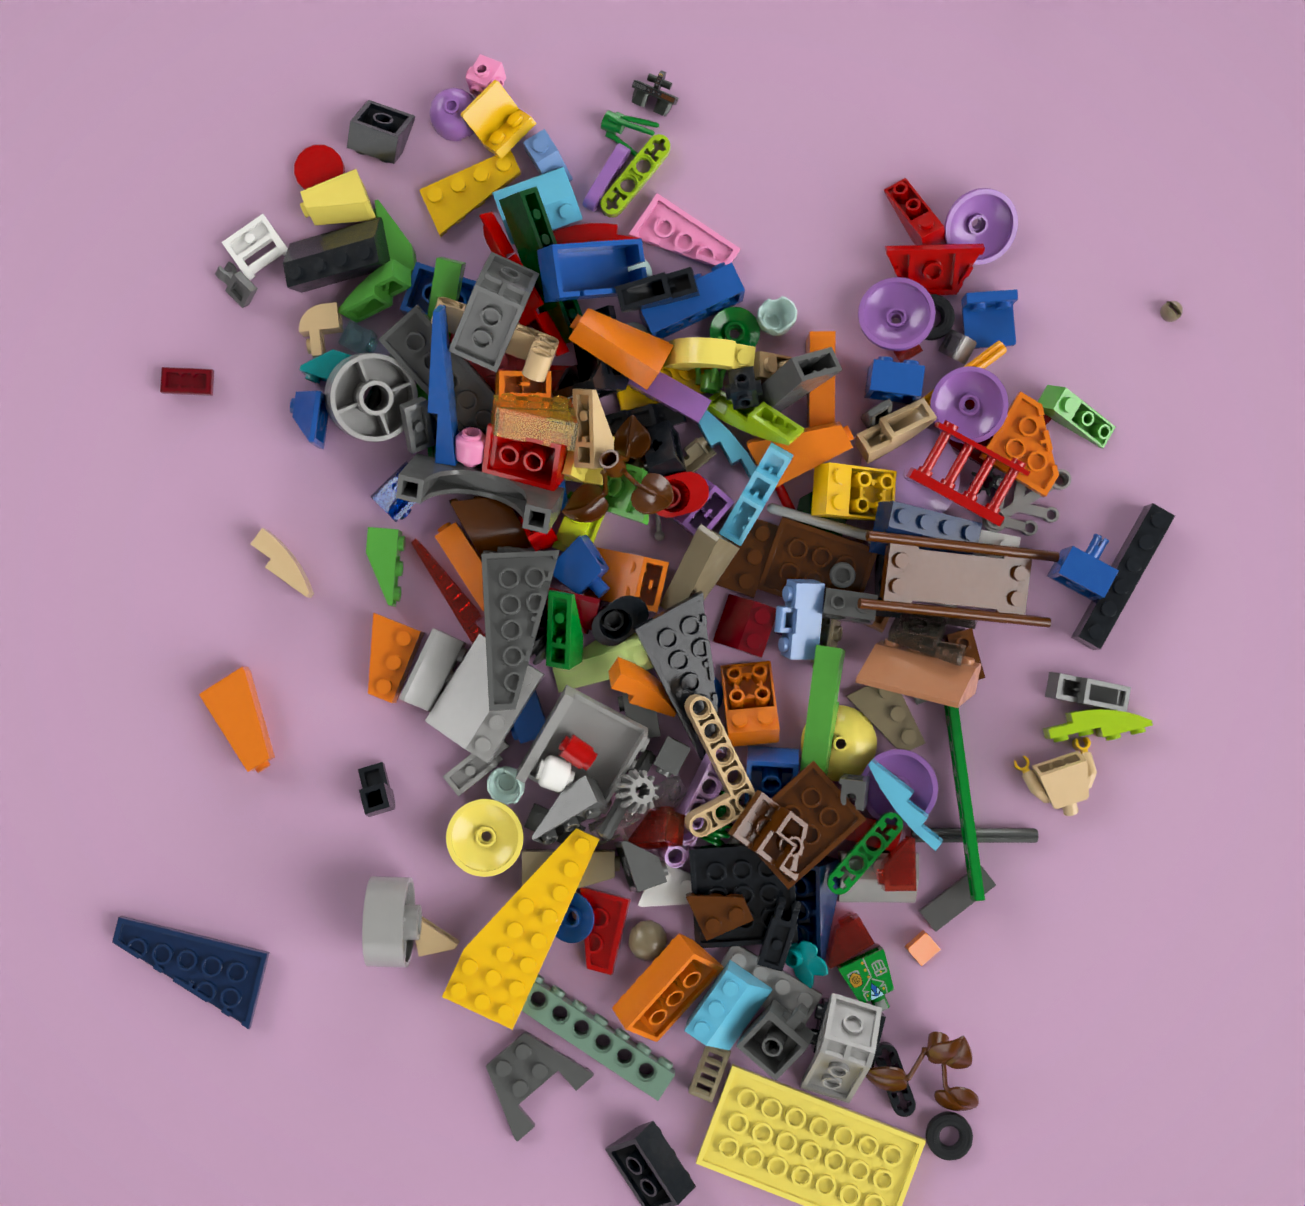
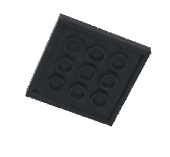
(738, 871)

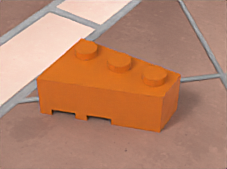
(391, 656)

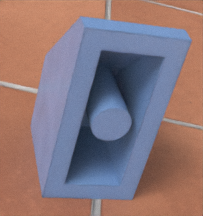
(544, 153)

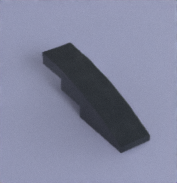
(646, 415)

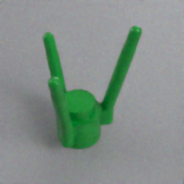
(616, 122)

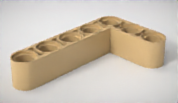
(526, 343)
(722, 768)

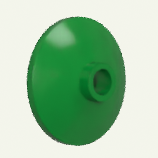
(736, 319)

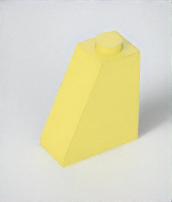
(338, 201)

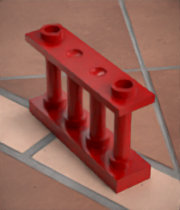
(968, 498)

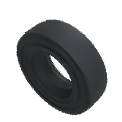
(947, 317)
(954, 1151)

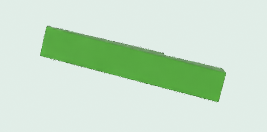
(446, 283)
(822, 706)

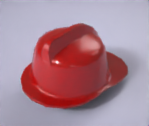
(689, 494)

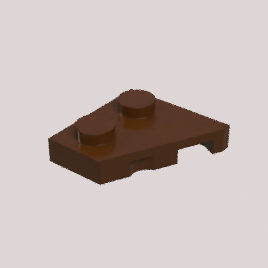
(719, 913)

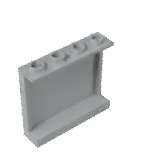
(606, 730)

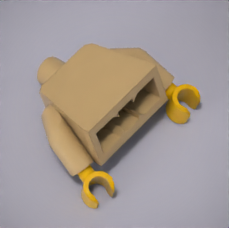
(1062, 779)

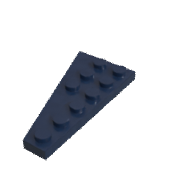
(207, 967)

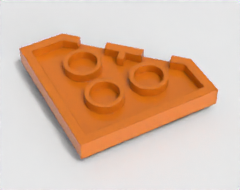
(1027, 440)

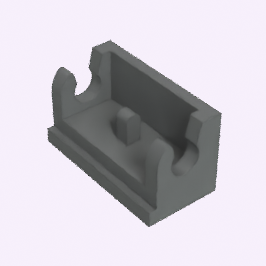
(857, 786)

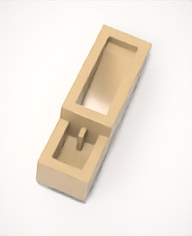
(894, 430)
(282, 562)

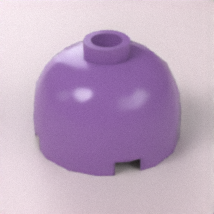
(446, 112)

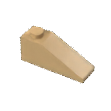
(593, 429)

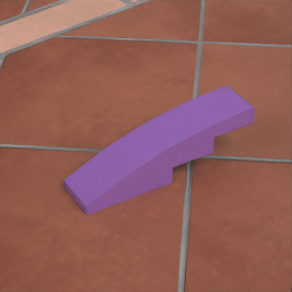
(675, 396)

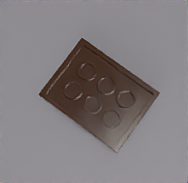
(809, 554)
(818, 803)

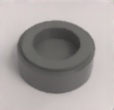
(842, 574)

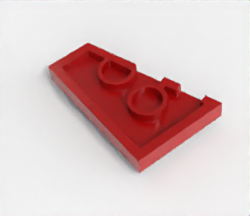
(609, 922)

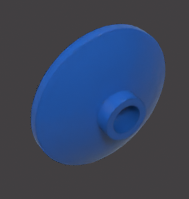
(576, 930)

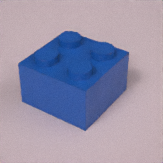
(894, 380)

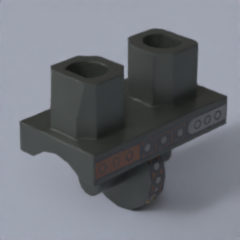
(643, 91)

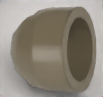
(1168, 313)

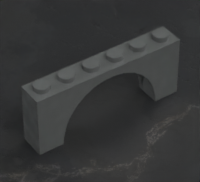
(426, 479)

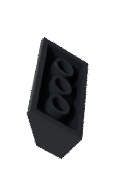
(336, 256)

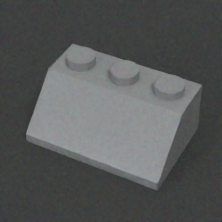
(433, 669)
(866, 887)

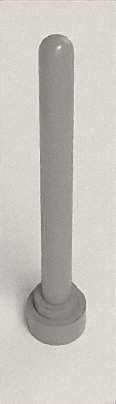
(817, 521)

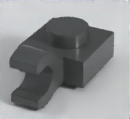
(238, 285)

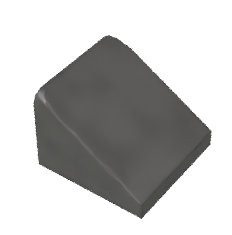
(957, 346)

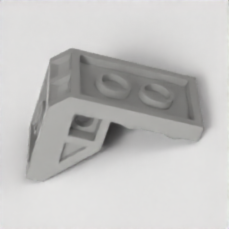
(843, 1048)

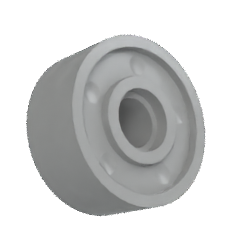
(347, 387)
(390, 922)

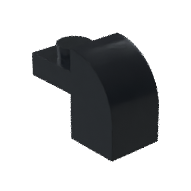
(376, 791)

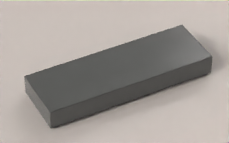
(952, 901)

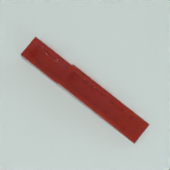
(460, 604)

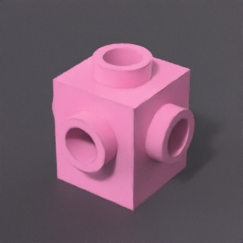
(483, 74)

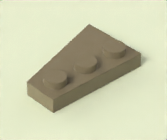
(889, 715)

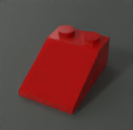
(524, 461)

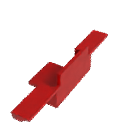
(500, 245)

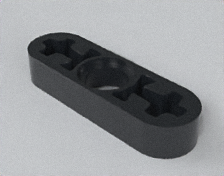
(894, 1099)

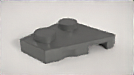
(418, 425)

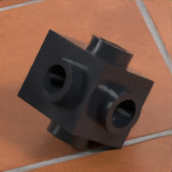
(743, 393)

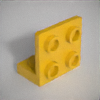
(497, 120)

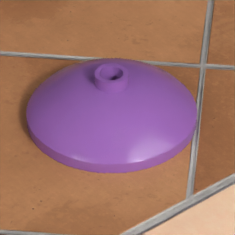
(995, 225)
(901, 300)
(976, 385)
(910, 769)

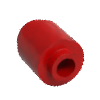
(577, 752)

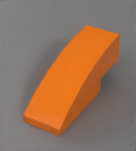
(641, 687)

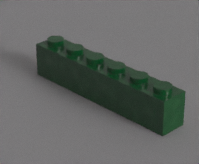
(532, 232)

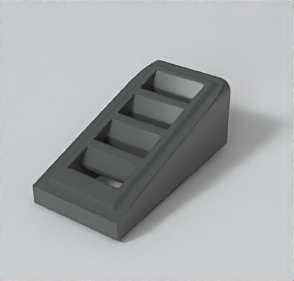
(872, 416)

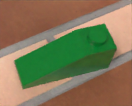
(563, 631)

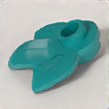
(805, 962)

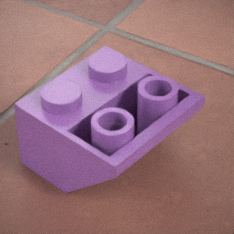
(710, 514)

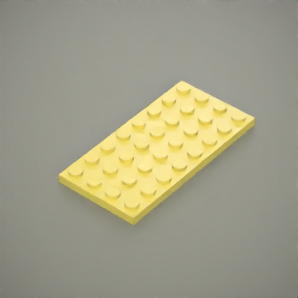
(806, 1146)

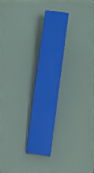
(441, 389)

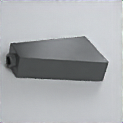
(799, 377)

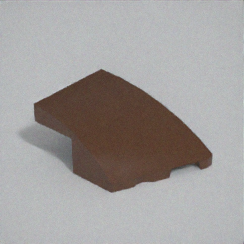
(490, 523)
(771, 833)

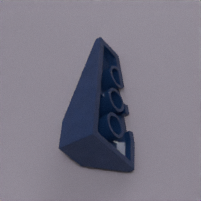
(817, 905)

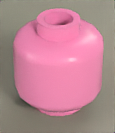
(470, 446)

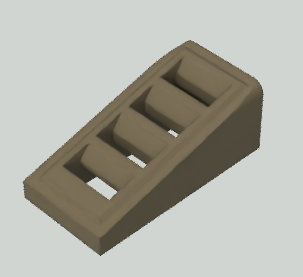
(699, 1092)

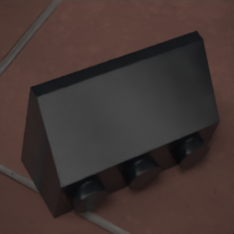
(651, 1167)

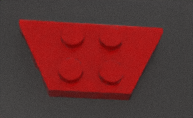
(935, 267)

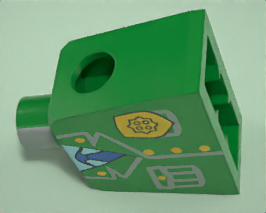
(869, 976)

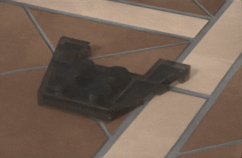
(926, 633)

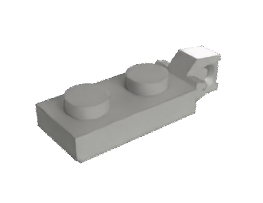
(472, 770)

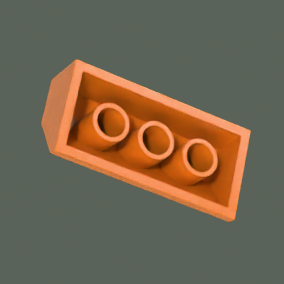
(667, 988)

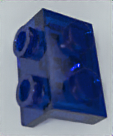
(386, 498)

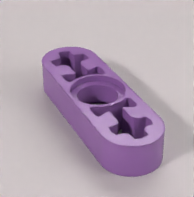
(606, 177)

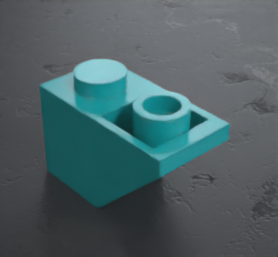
(322, 366)

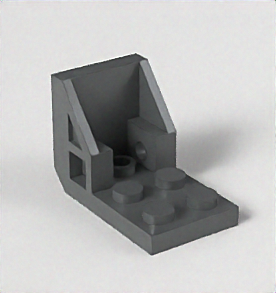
(493, 311)

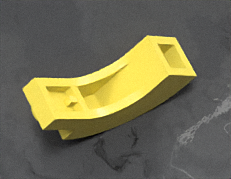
(709, 353)

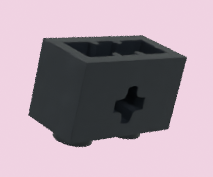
(665, 452)

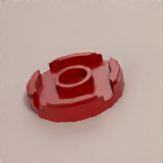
(317, 165)

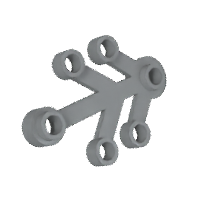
(1023, 505)

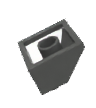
(640, 867)

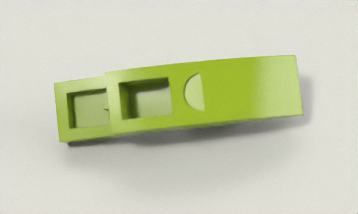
(1105, 722)

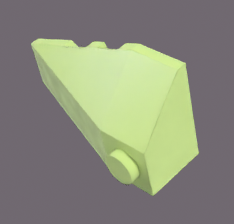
(598, 661)

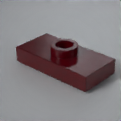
(187, 381)

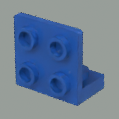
(989, 317)

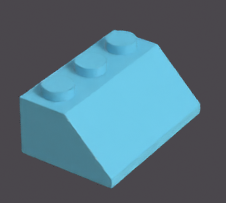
(555, 195)
(727, 1007)

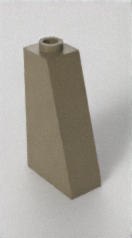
(700, 567)
(600, 867)

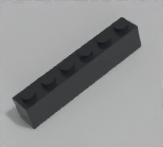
(1131, 563)

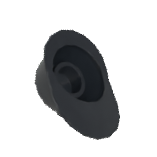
(616, 620)

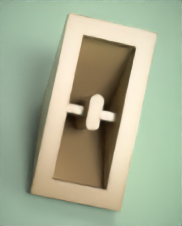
(434, 939)

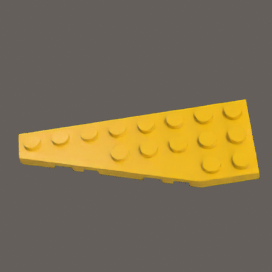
(509, 951)

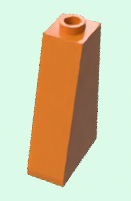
(621, 346)
(822, 399)
(810, 449)
(463, 558)
(240, 717)

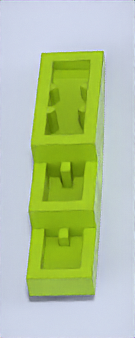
(759, 420)

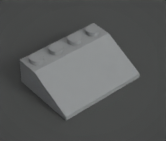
(464, 705)

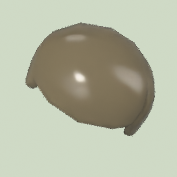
(647, 940)

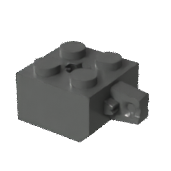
(776, 1038)

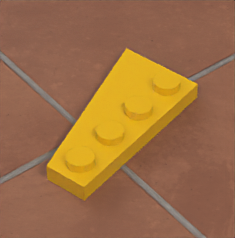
(462, 192)

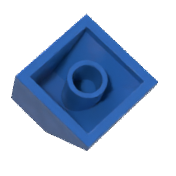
(311, 415)

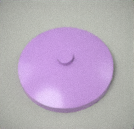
(913, 454)

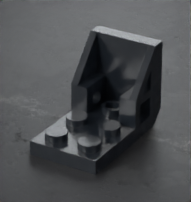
(591, 372)

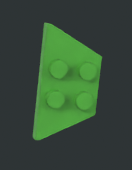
(620, 494)

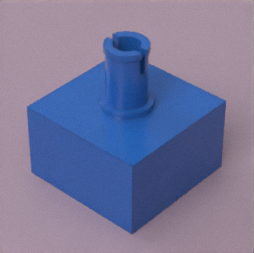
(1084, 570)

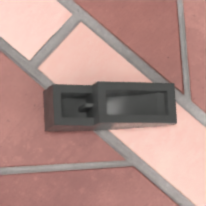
(1087, 691)

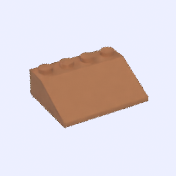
(919, 674)

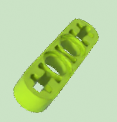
(631, 173)

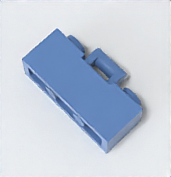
(800, 619)

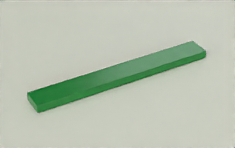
(964, 803)

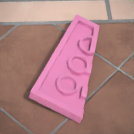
(680, 233)

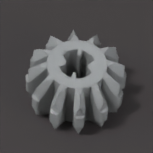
(645, 788)

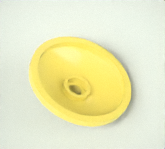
(859, 743)
(471, 850)

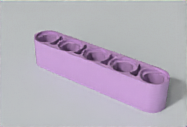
(694, 795)

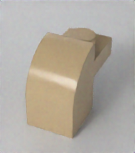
(316, 323)

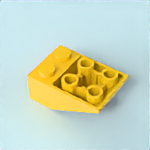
(850, 491)

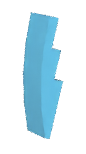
(717, 434)
(756, 494)
(898, 795)

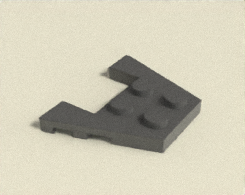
(522, 1070)

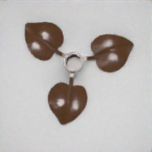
(650, 497)
(941, 1051)

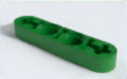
(867, 855)

